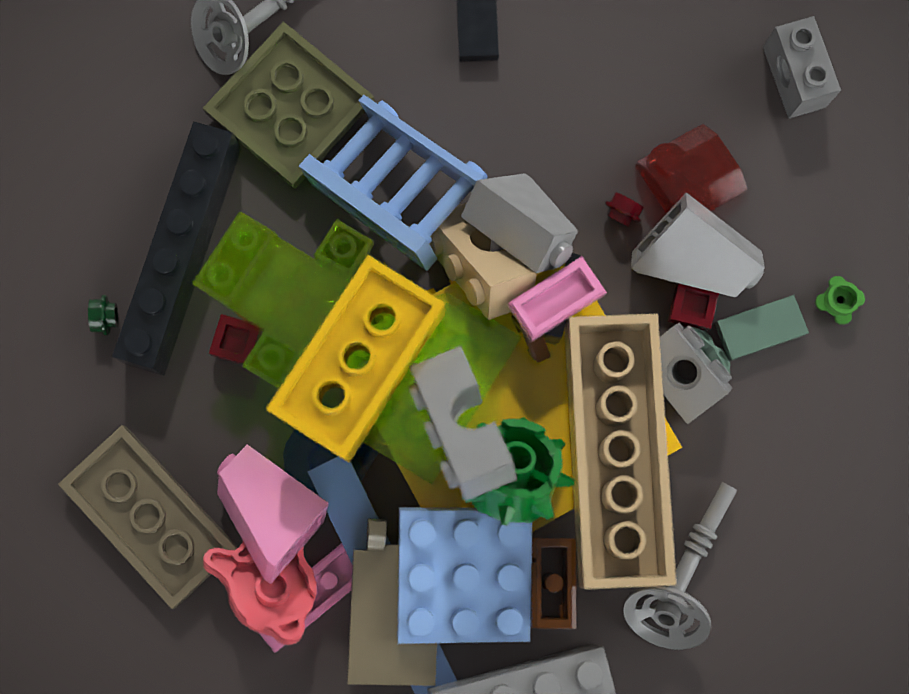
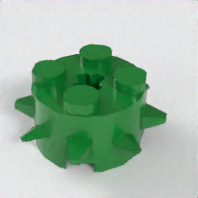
(537, 471)

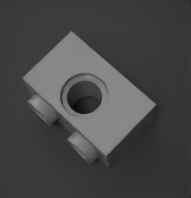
(801, 67)
(712, 378)

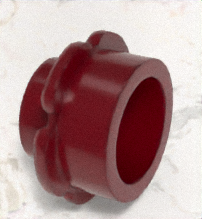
(624, 209)

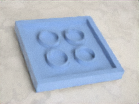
(462, 577)

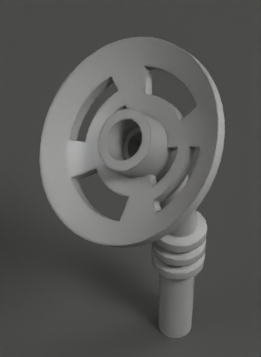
(227, 31)
(671, 598)

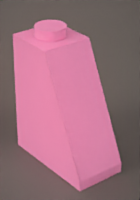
(268, 509)

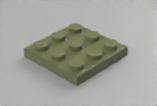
(288, 103)

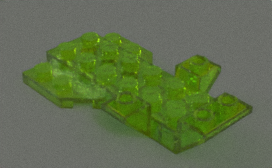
(292, 296)

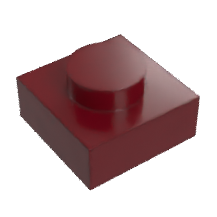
(693, 307)
(234, 339)

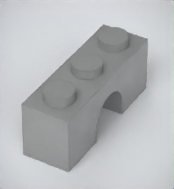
(475, 456)

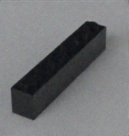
(178, 249)

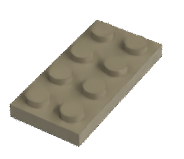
(146, 515)

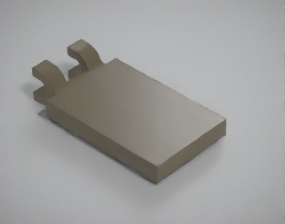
(373, 642)

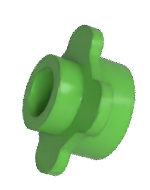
(851, 297)

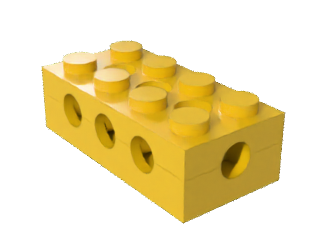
(346, 330)

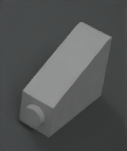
(521, 221)
(698, 251)

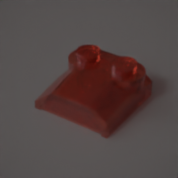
(693, 165)

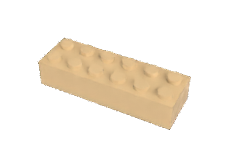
(619, 452)

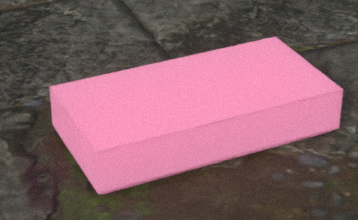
(556, 299)

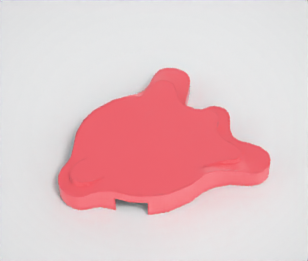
(264, 607)

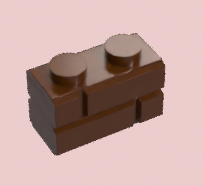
(553, 583)

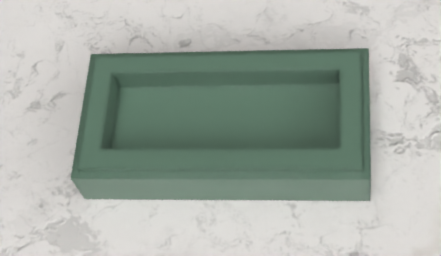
(761, 328)

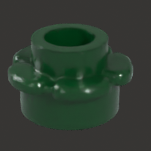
(102, 315)

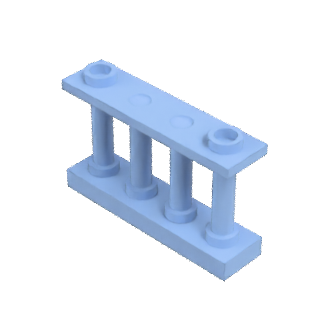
(386, 218)

